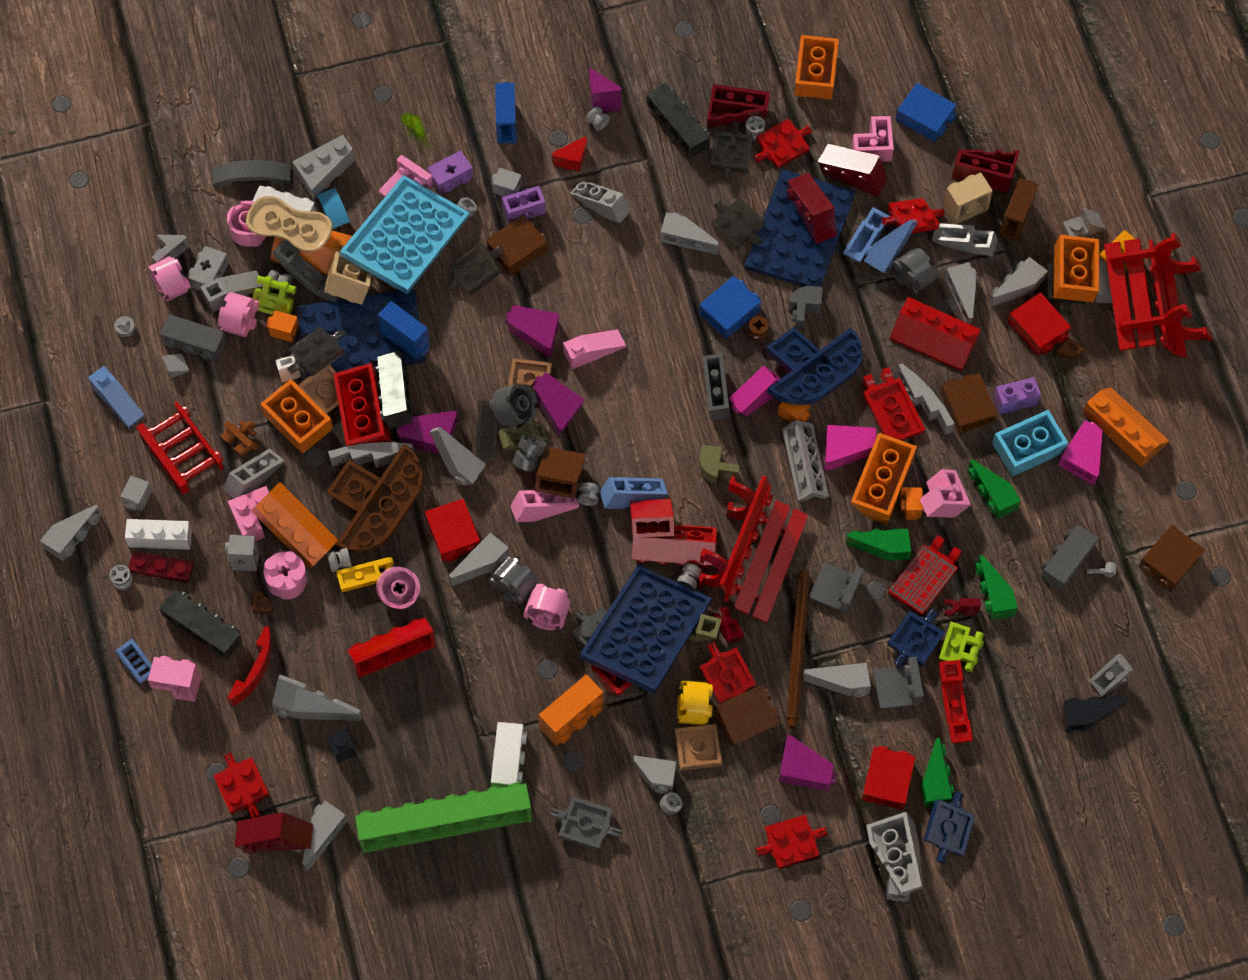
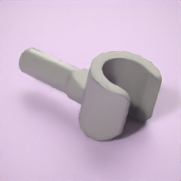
(1109, 570)

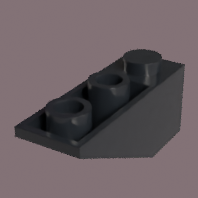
(1084, 714)

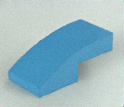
(333, 208)

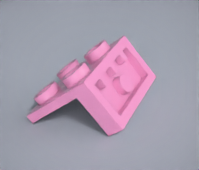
(410, 170)

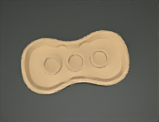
(303, 229)

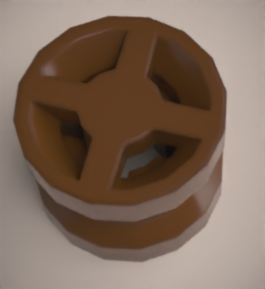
(758, 333)

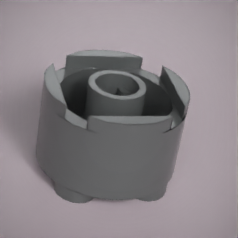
(915, 270)
(514, 405)
(513, 581)

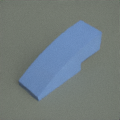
(866, 235)

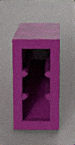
(534, 327)
(556, 402)
(419, 431)
(805, 767)

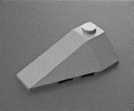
(297, 702)
(898, 849)

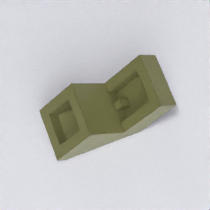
(511, 437)
(706, 629)

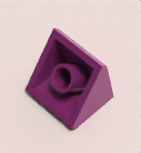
(604, 93)

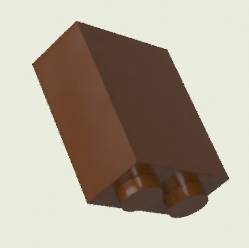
(1018, 209)
(521, 244)
(968, 403)
(560, 472)
(1171, 558)
(747, 715)

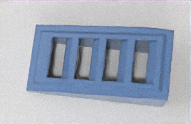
(131, 644)

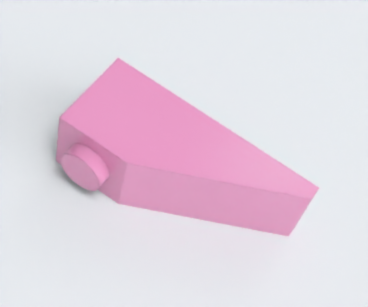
(592, 347)
(535, 506)

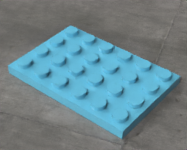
(404, 234)

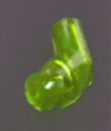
(414, 122)

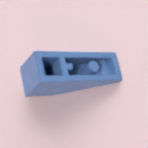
(886, 250)
(115, 396)
(620, 491)

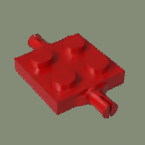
(782, 143)
(913, 210)
(726, 674)
(241, 785)
(791, 841)

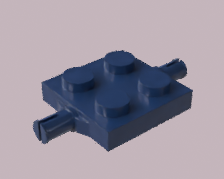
(916, 638)
(949, 827)

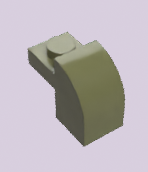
(712, 468)

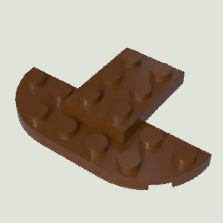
(376, 500)

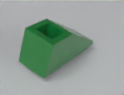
(998, 492)
(886, 544)
(998, 593)
(935, 782)

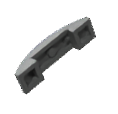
(251, 171)
(301, 270)

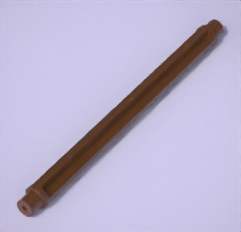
(798, 649)

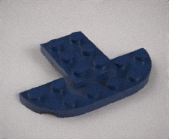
(810, 370)

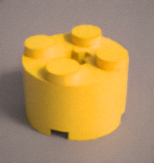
(694, 702)

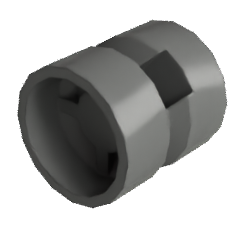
(529, 454)

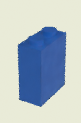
(505, 112)
(926, 112)
(730, 307)
(404, 330)

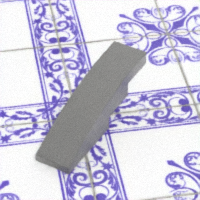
(922, 394)
(379, 453)

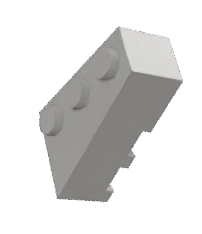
(323, 165)

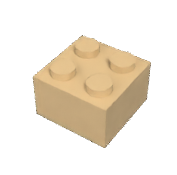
(967, 198)
(347, 280)

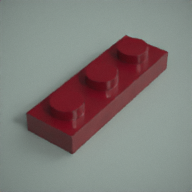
(161, 567)

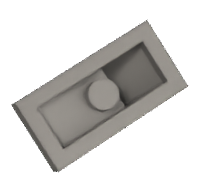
(1085, 225)
(171, 246)
(1111, 675)

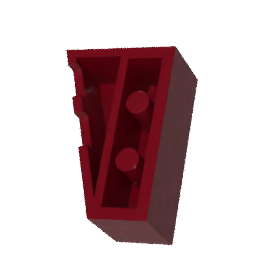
(735, 104)
(995, 167)
(854, 168)
(813, 207)
(273, 833)

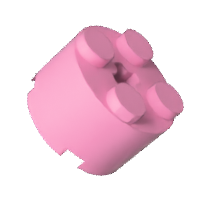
(238, 228)
(168, 278)
(238, 314)
(285, 564)
(408, 593)
(547, 607)

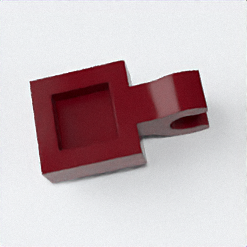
(964, 606)
(729, 628)

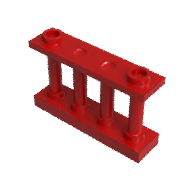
(170, 464)

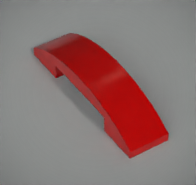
(243, 689)
(954, 702)

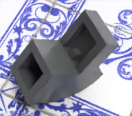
(805, 300)

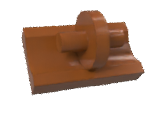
(233, 432)

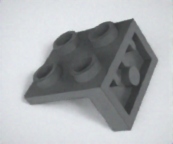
(836, 587)
(899, 686)

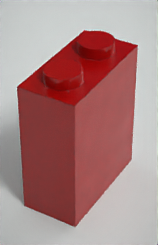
(1039, 324)
(651, 518)
(452, 530)
(888, 777)

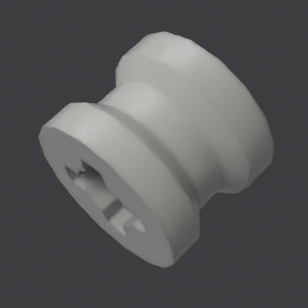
(597, 118)
(757, 123)
(588, 494)
(121, 572)

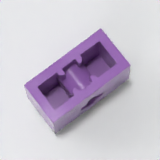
(451, 172)
(526, 203)
(1017, 395)

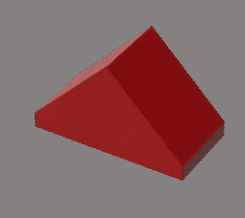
(571, 156)
(610, 682)

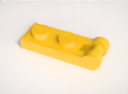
(362, 574)

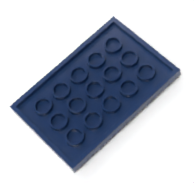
(787, 245)
(361, 324)
(645, 628)

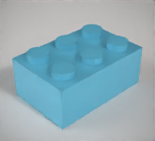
(1030, 443)

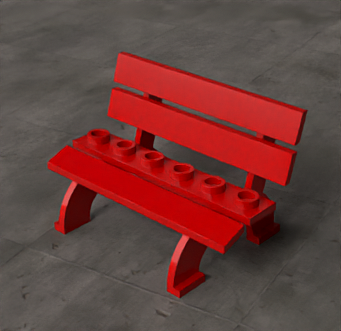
(1167, 303)
(729, 571)

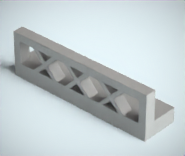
(801, 461)

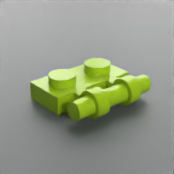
(270, 301)
(955, 642)

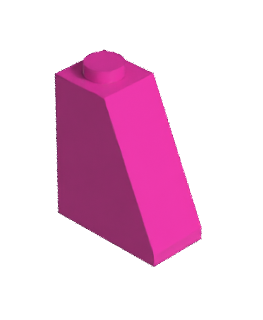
(754, 392)
(847, 444)
(1084, 453)

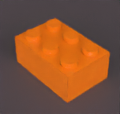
(816, 67)
(1076, 268)
(296, 416)
(571, 711)

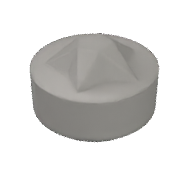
(468, 205)
(124, 326)
(671, 803)

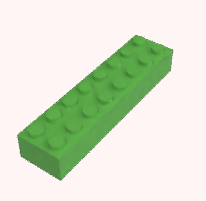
(443, 817)

